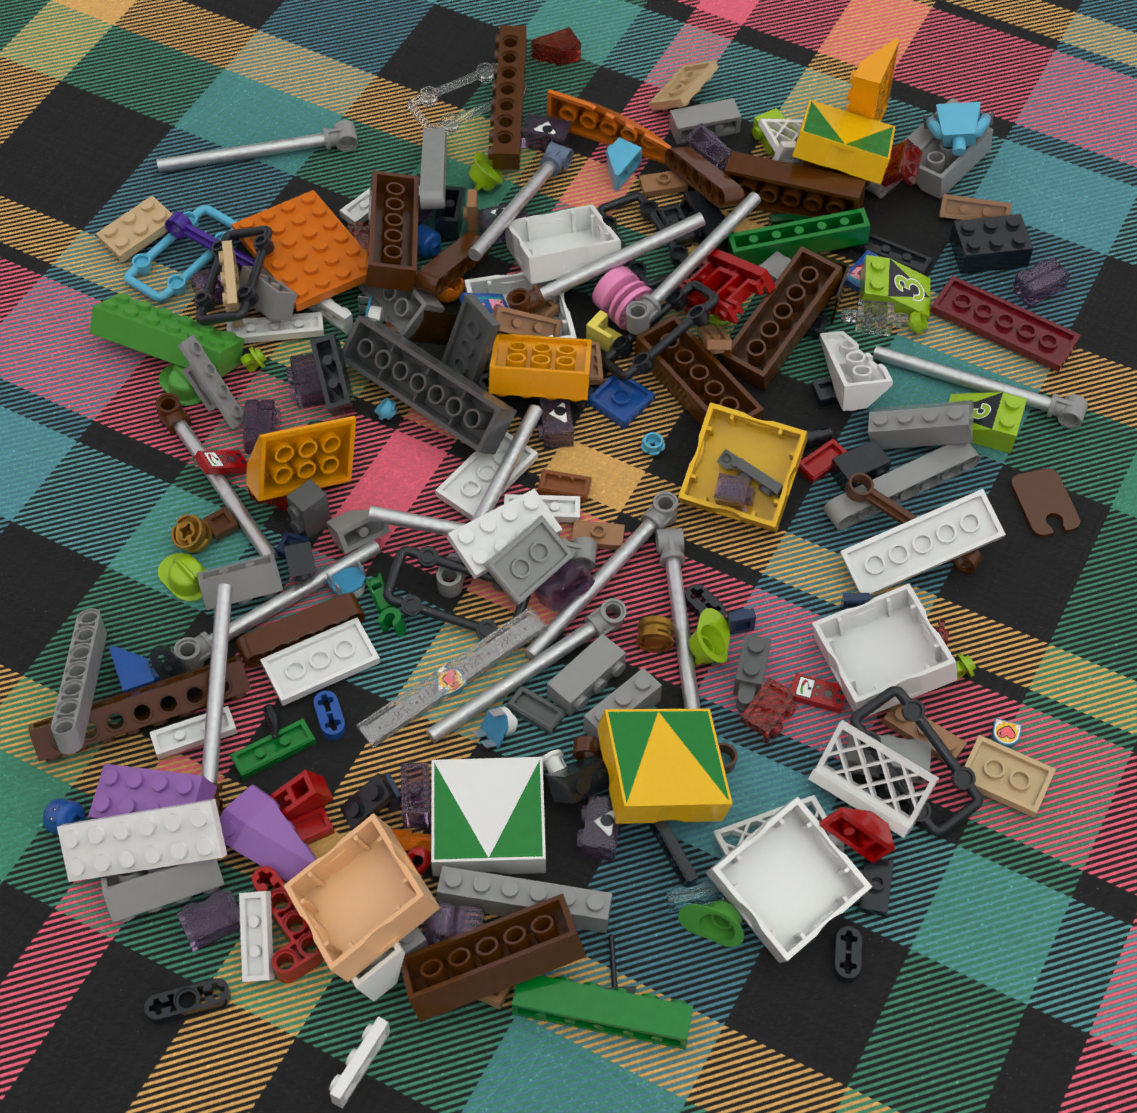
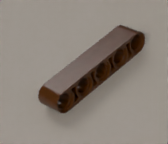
(704, 177)
(448, 266)
(297, 628)

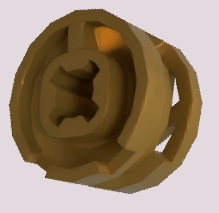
(191, 534)
(655, 634)

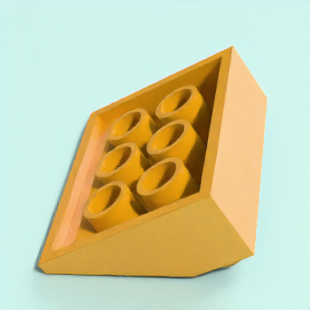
(873, 83)
(540, 367)
(295, 455)

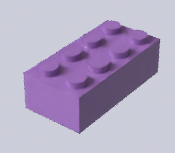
(140, 789)

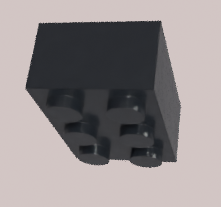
(991, 244)

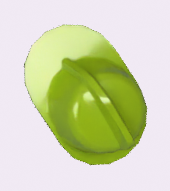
(483, 173)
(180, 576)
(710, 639)

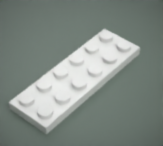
(923, 543)
(142, 840)

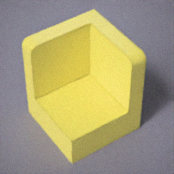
(598, 331)

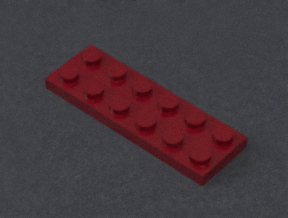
(1005, 323)

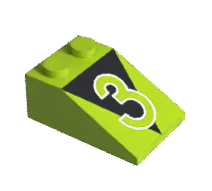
(893, 282)
(994, 418)

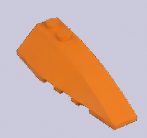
(604, 124)

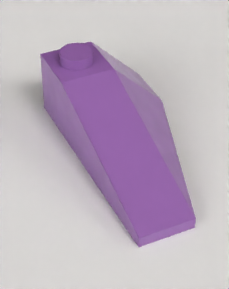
(263, 834)

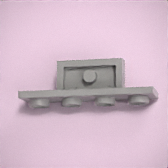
(208, 382)

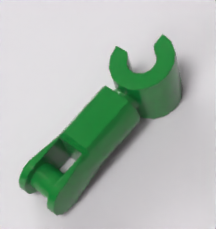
(387, 613)

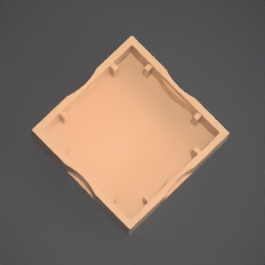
(361, 897)

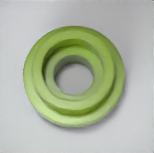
(917, 322)

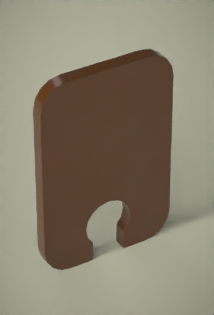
(1041, 496)

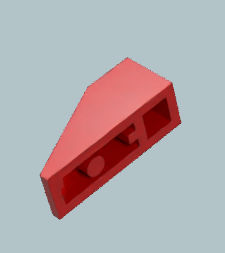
(302, 795)
(860, 831)

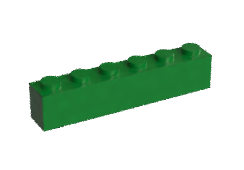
(814, 234)
(604, 1010)

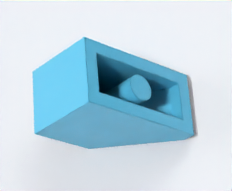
(622, 161)

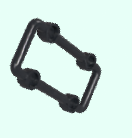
(648, 212)
(246, 295)
(644, 361)
(412, 605)
(962, 777)

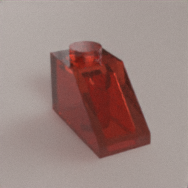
(557, 47)

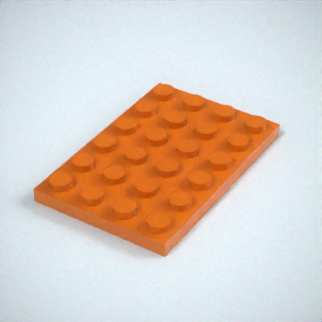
(311, 249)

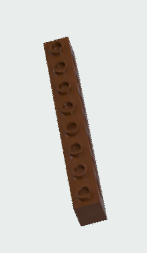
(509, 98)
(148, 695)

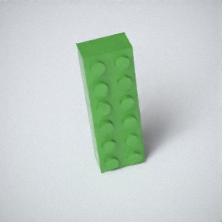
(160, 331)

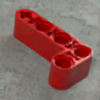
(285, 918)

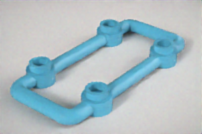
(175, 283)

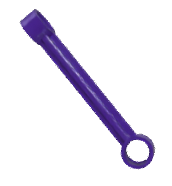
(180, 226)

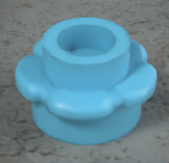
(386, 409)
(652, 439)

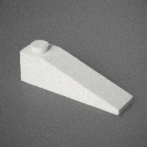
(853, 373)
(380, 974)

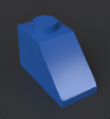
(132, 669)

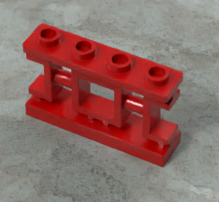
(742, 281)

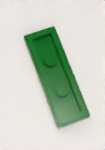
(271, 751)

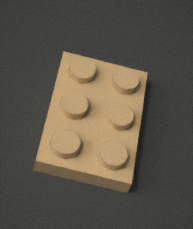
(683, 86)
(135, 229)
(230, 279)
(1009, 775)

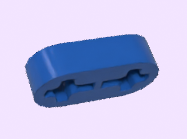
(324, 717)

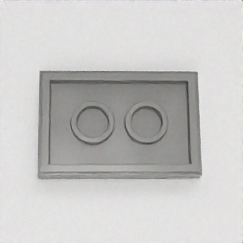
(528, 560)

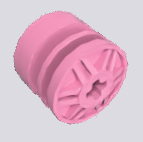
(616, 291)

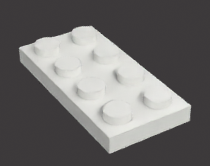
(469, 483)
(489, 533)
(320, 661)

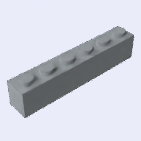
(506, 895)

